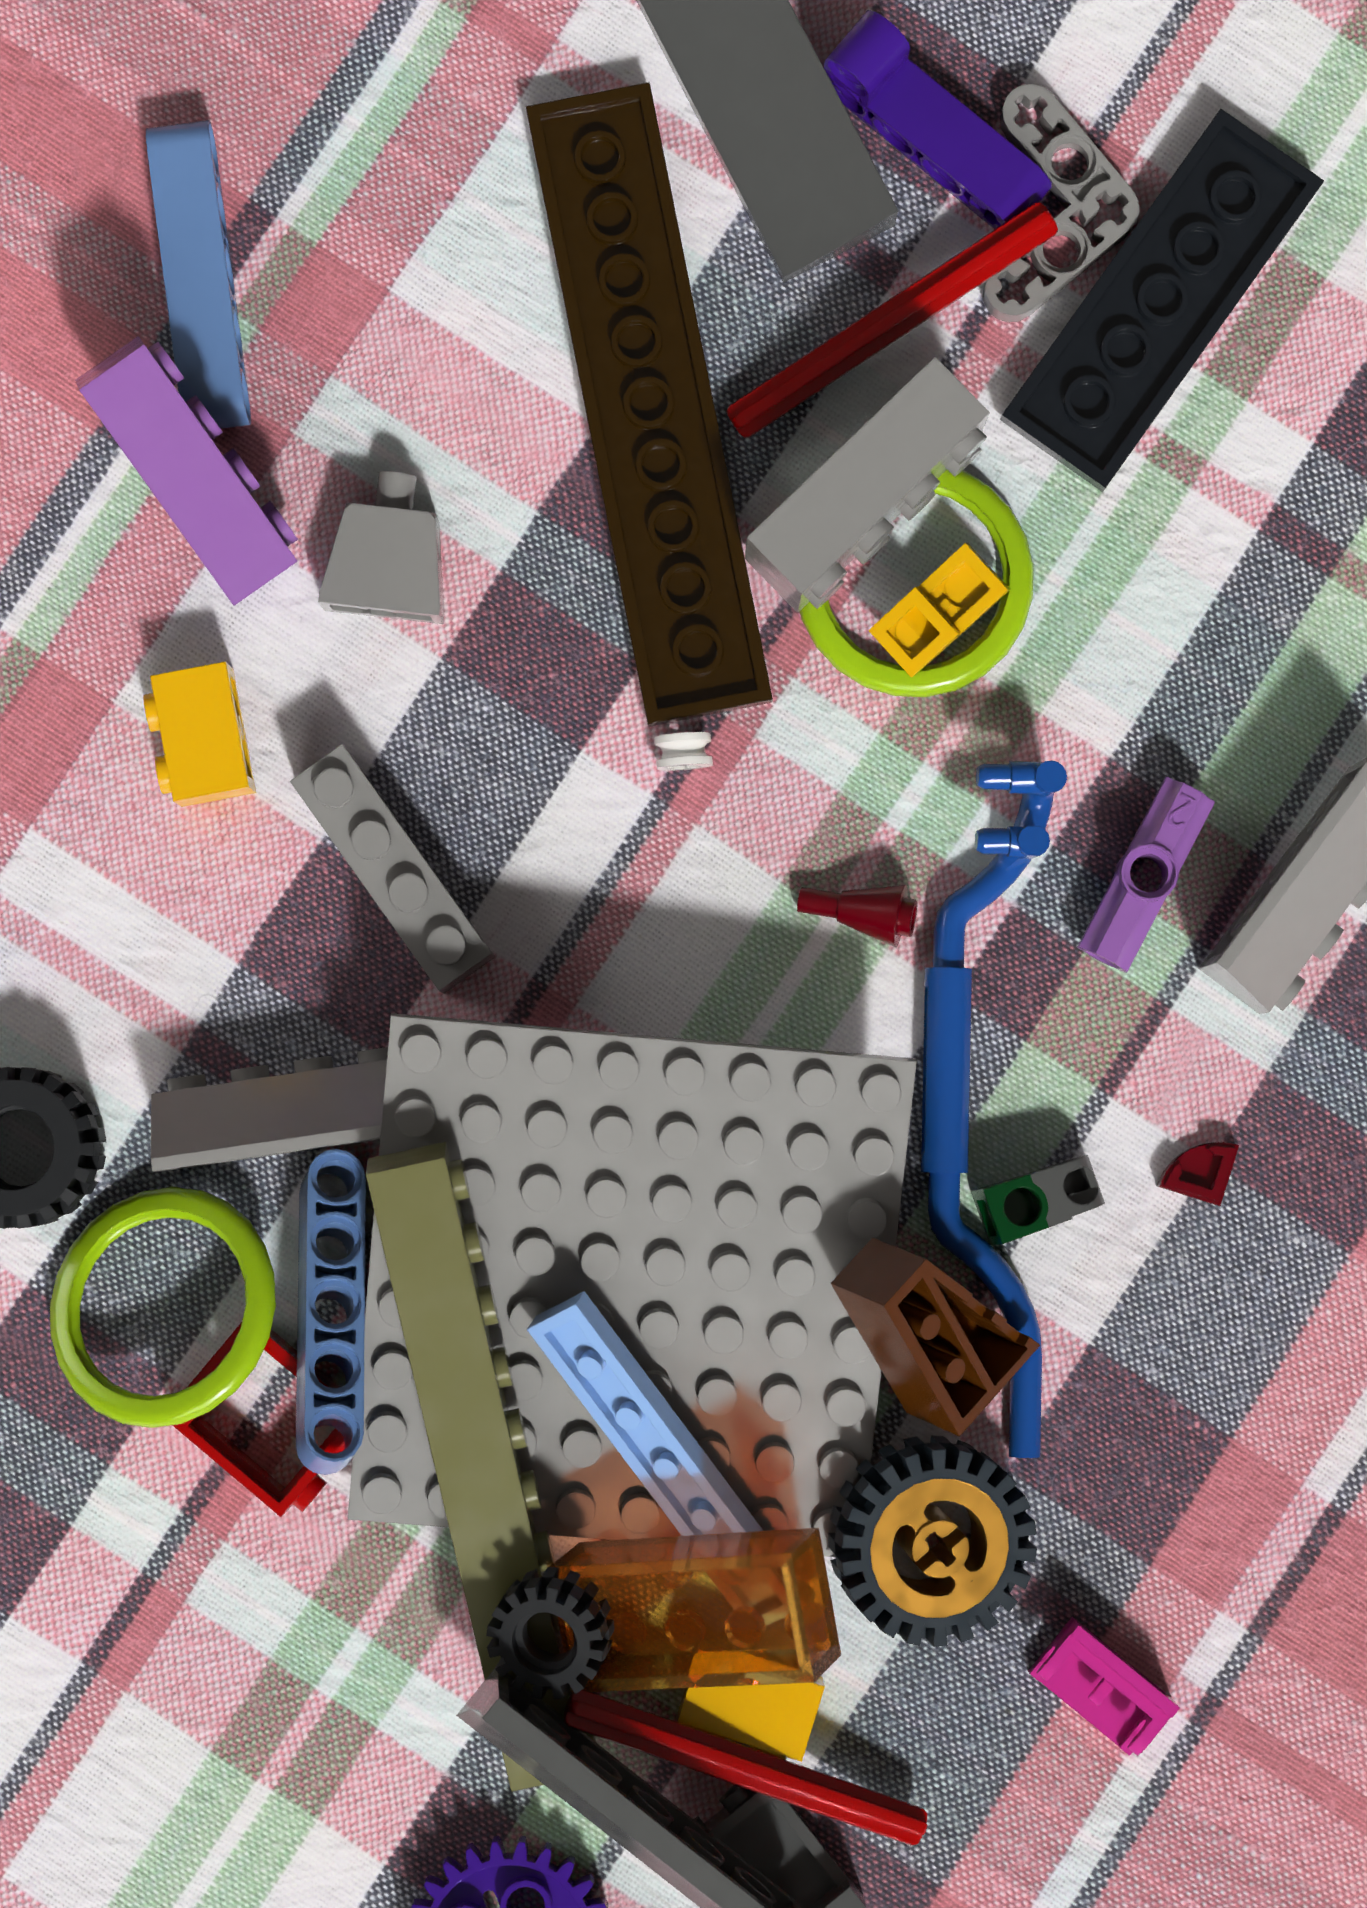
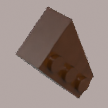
(929, 1335)

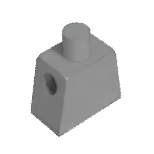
(386, 557)

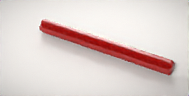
(892, 319)
(745, 1767)

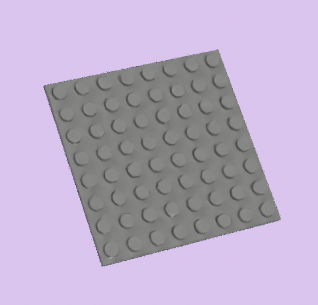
(703, 1218)

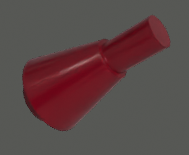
(877, 911)

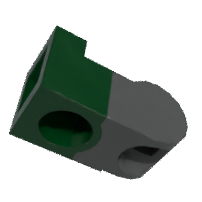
(1037, 1200)

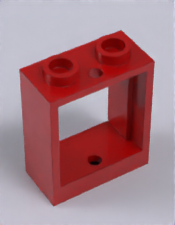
(305, 1483)

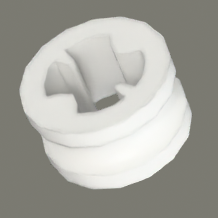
(683, 751)

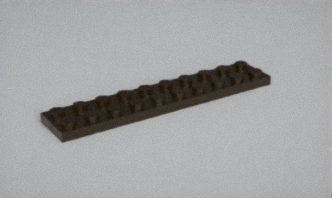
(649, 404)

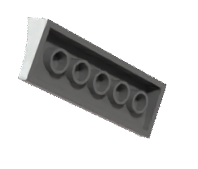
(774, 126)
(617, 1799)

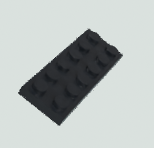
(1161, 300)

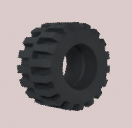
(75, 1147)

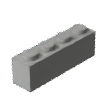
(392, 869)

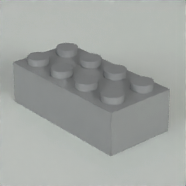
(866, 485)

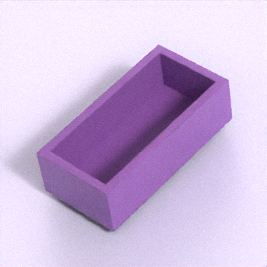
(186, 471)

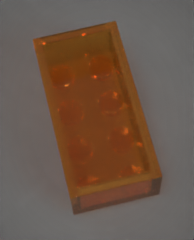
(709, 1609)

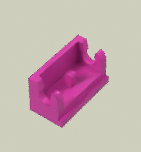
(1103, 1688)

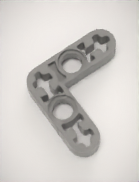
(1076, 196)

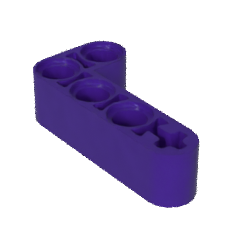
(930, 124)

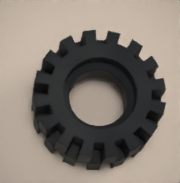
(531, 1662)

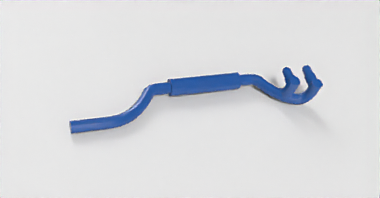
(948, 1067)

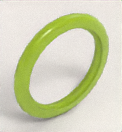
(986, 650)
(247, 1348)

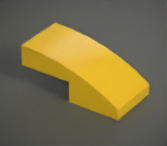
(939, 610)

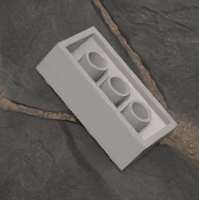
(1298, 902)
(268, 1114)

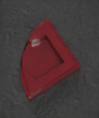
(1201, 1172)

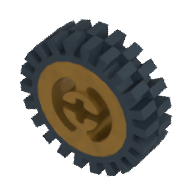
(968, 1576)

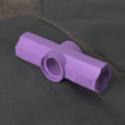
(1166, 839)

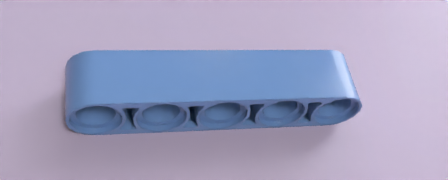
(198, 269)
(316, 1338)

